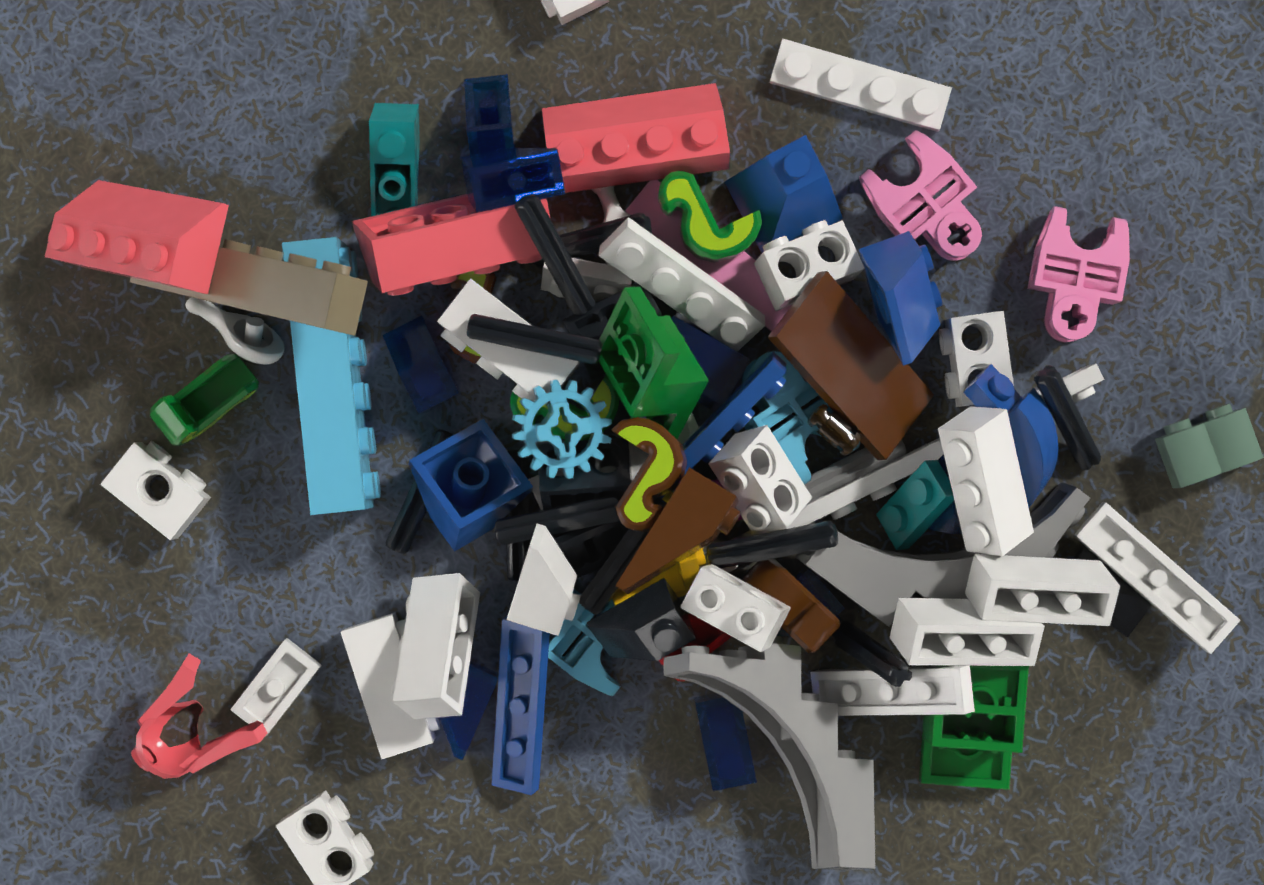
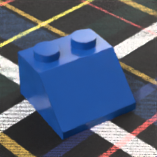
(902, 293)

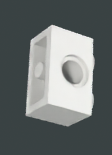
(131, 485)

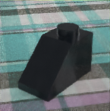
(644, 625)

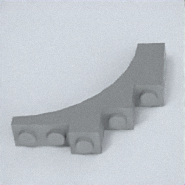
(880, 577)
(829, 781)

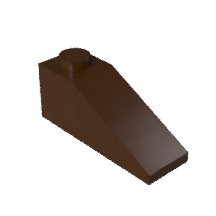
(686, 525)

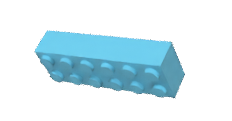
(333, 401)

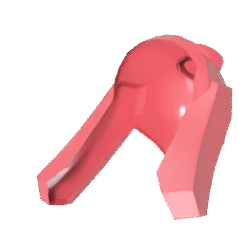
(173, 762)

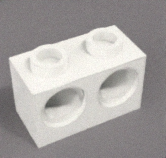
(805, 258)
(963, 361)
(762, 479)
(735, 607)
(315, 849)

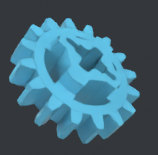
(541, 432)

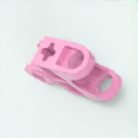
(897, 203)
(1078, 276)

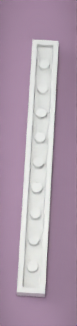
(881, 480)

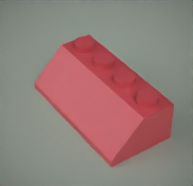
(638, 137)
(140, 235)
(440, 242)

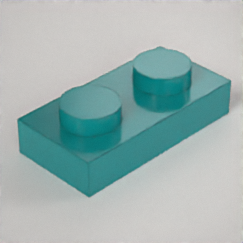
(916, 504)

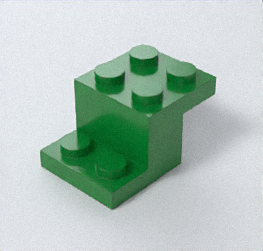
(650, 363)
(978, 745)

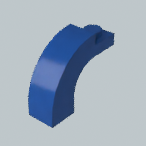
(1030, 424)

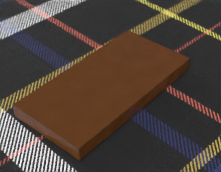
(851, 365)

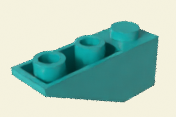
(394, 156)

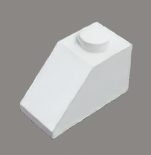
(544, 586)

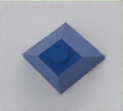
(787, 190)
(468, 483)

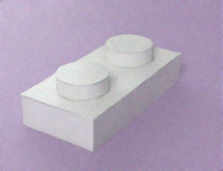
(599, 278)
(276, 686)

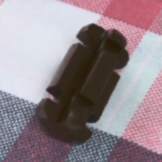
(834, 429)

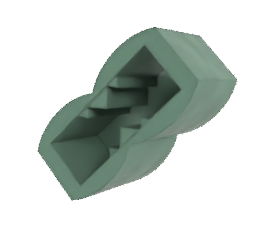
(1209, 446)

